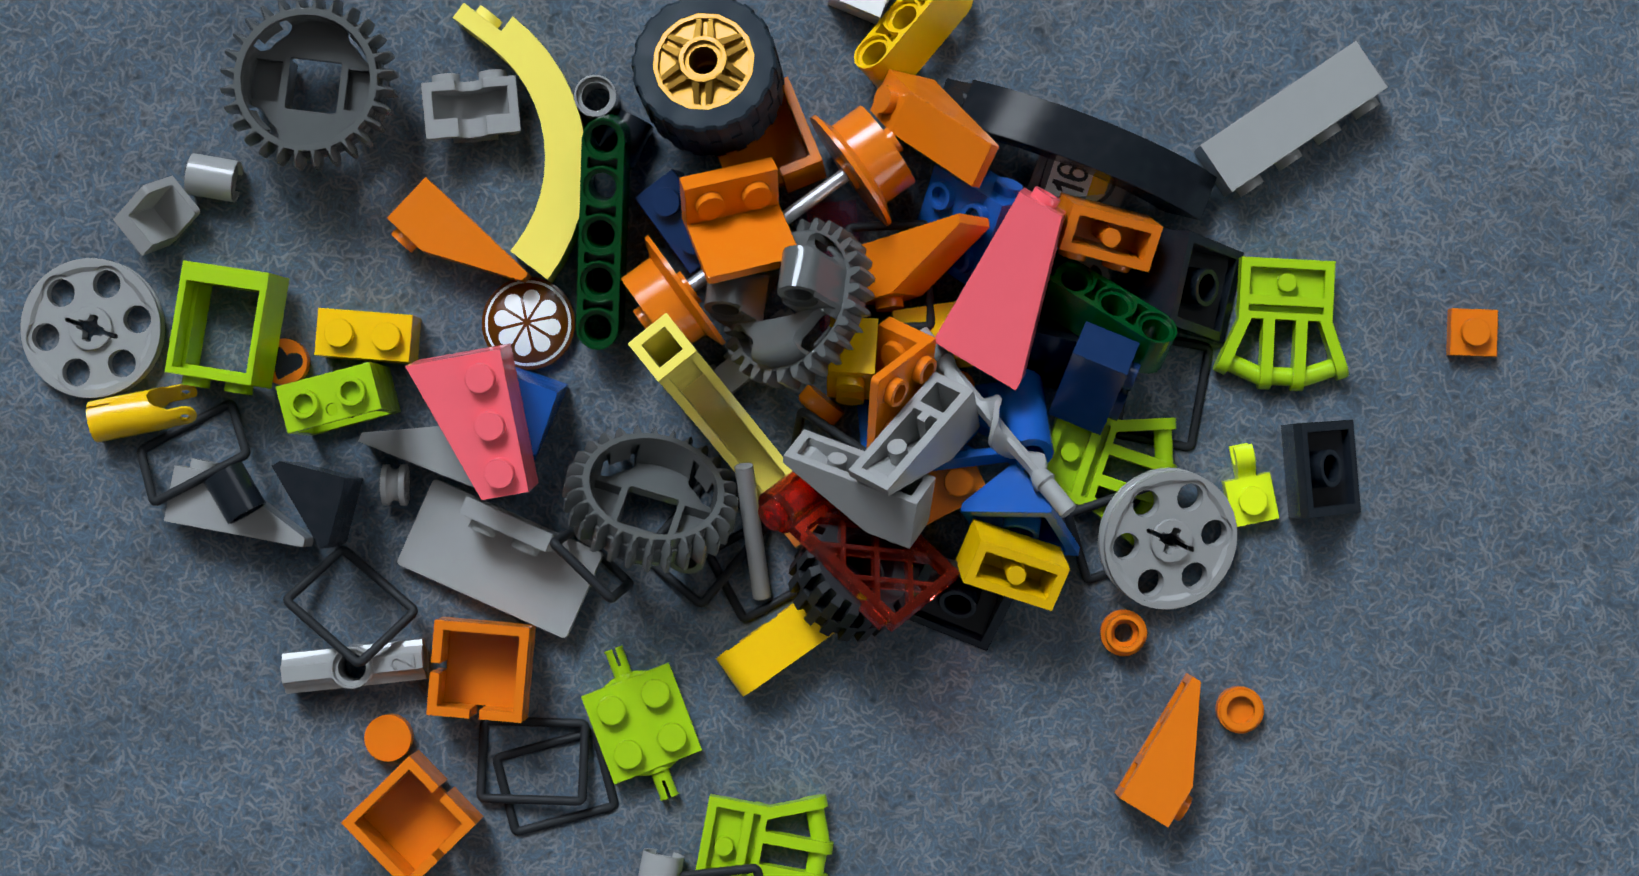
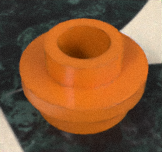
(1137, 637)

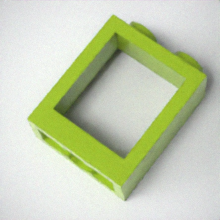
(191, 321)
(333, 397)

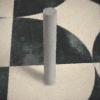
(752, 531)

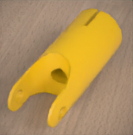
(139, 412)

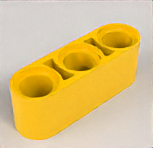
(908, 36)
(770, 649)

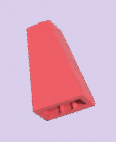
(1004, 296)

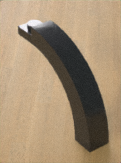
(1087, 145)

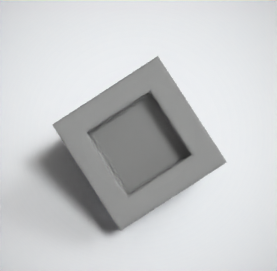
(157, 215)

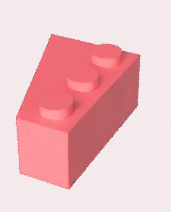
(482, 416)

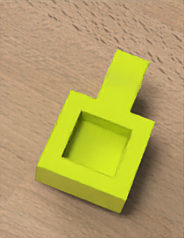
(1249, 493)

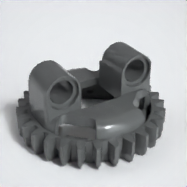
(269, 82)
(811, 286)
(659, 472)

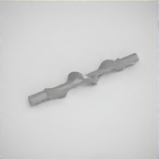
(1003, 440)

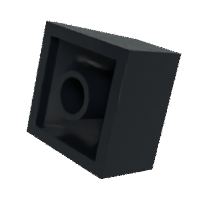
(1191, 283)

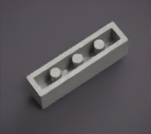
(1291, 119)

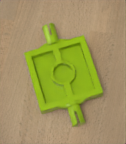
(641, 723)

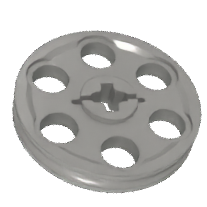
(73, 341)
(1169, 518)

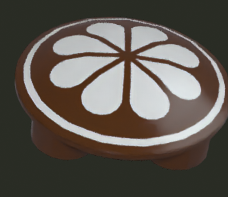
(532, 318)

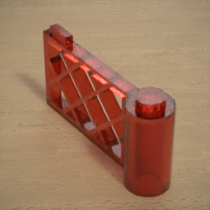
(797, 507)

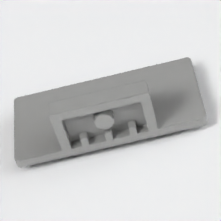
(497, 558)

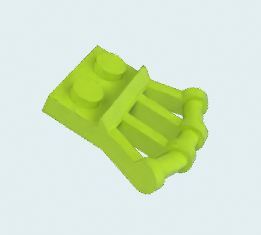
(1284, 292)
(1082, 456)
(737, 831)

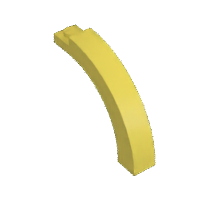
(555, 221)
(709, 403)

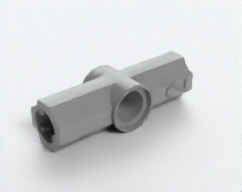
(326, 667)

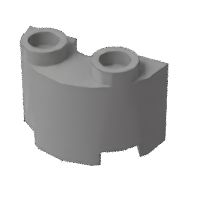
(471, 109)

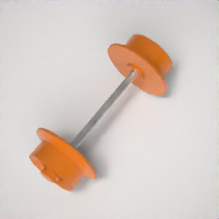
(865, 158)

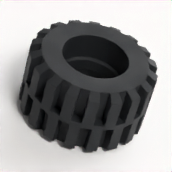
(828, 599)

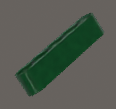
(590, 251)
(1083, 295)

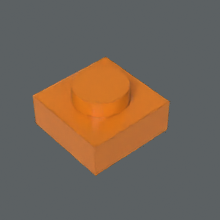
(1472, 332)

